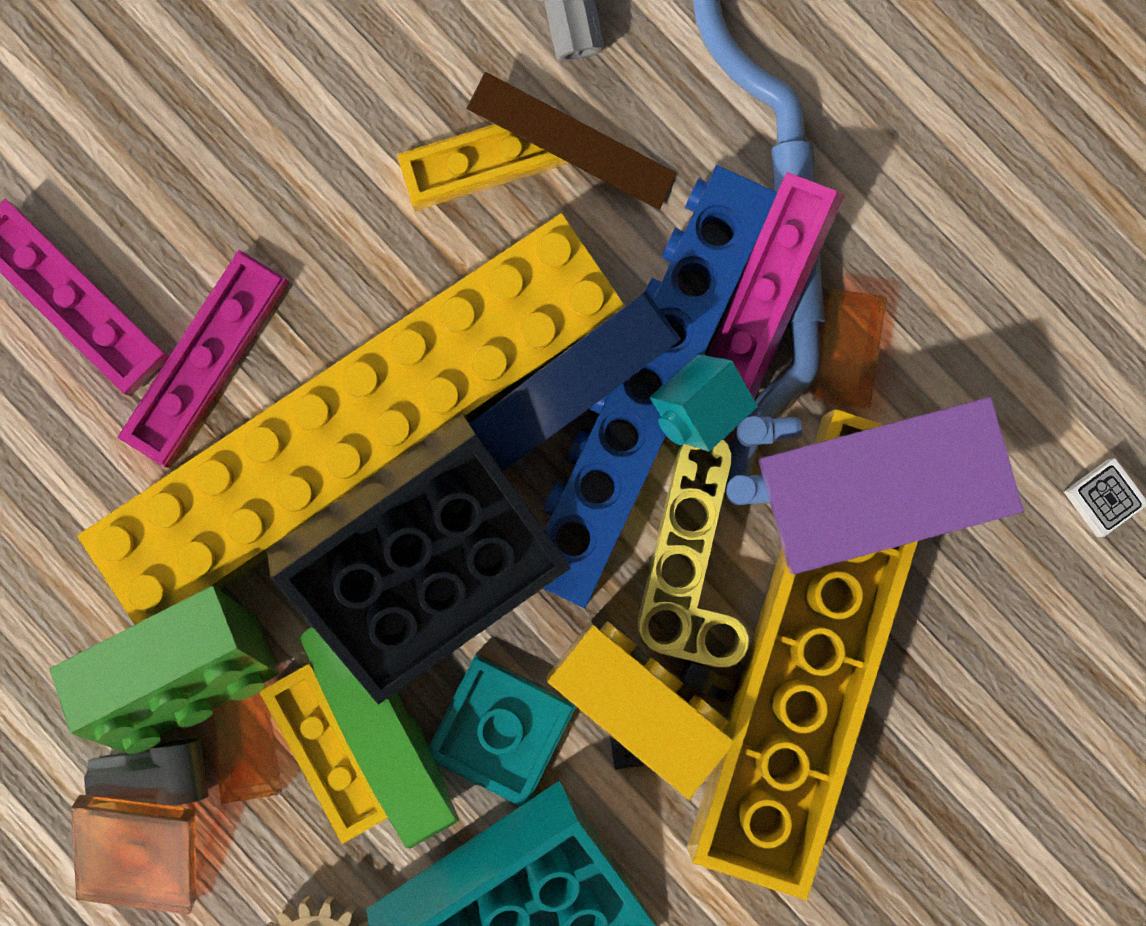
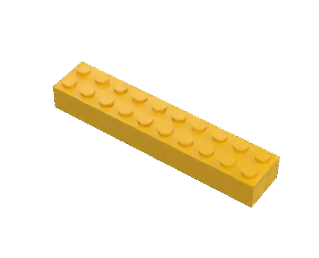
(351, 421)

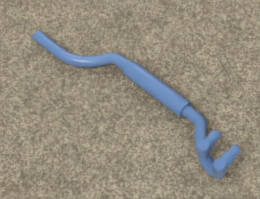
(790, 156)

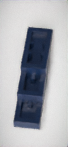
(575, 380)

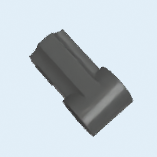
(165, 774)

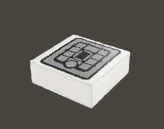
(1106, 497)

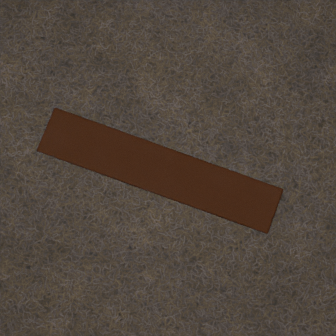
(571, 140)

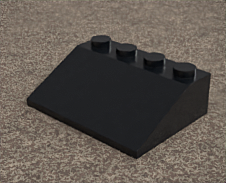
(416, 560)

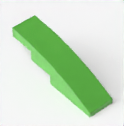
(386, 747)

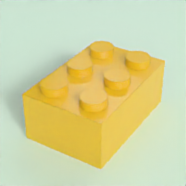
(642, 707)

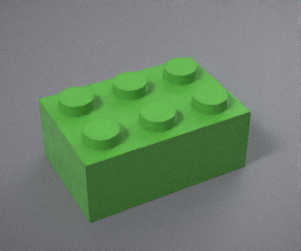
(164, 672)

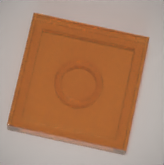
(134, 854)

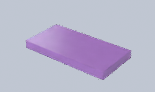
(890, 485)

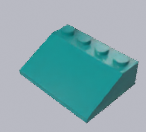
(522, 871)

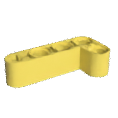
(696, 547)

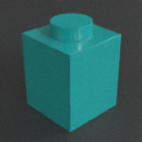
(703, 402)

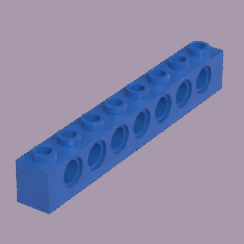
(742, 210)

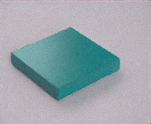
(500, 730)

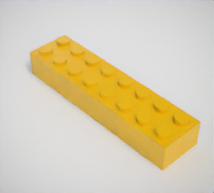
(799, 711)

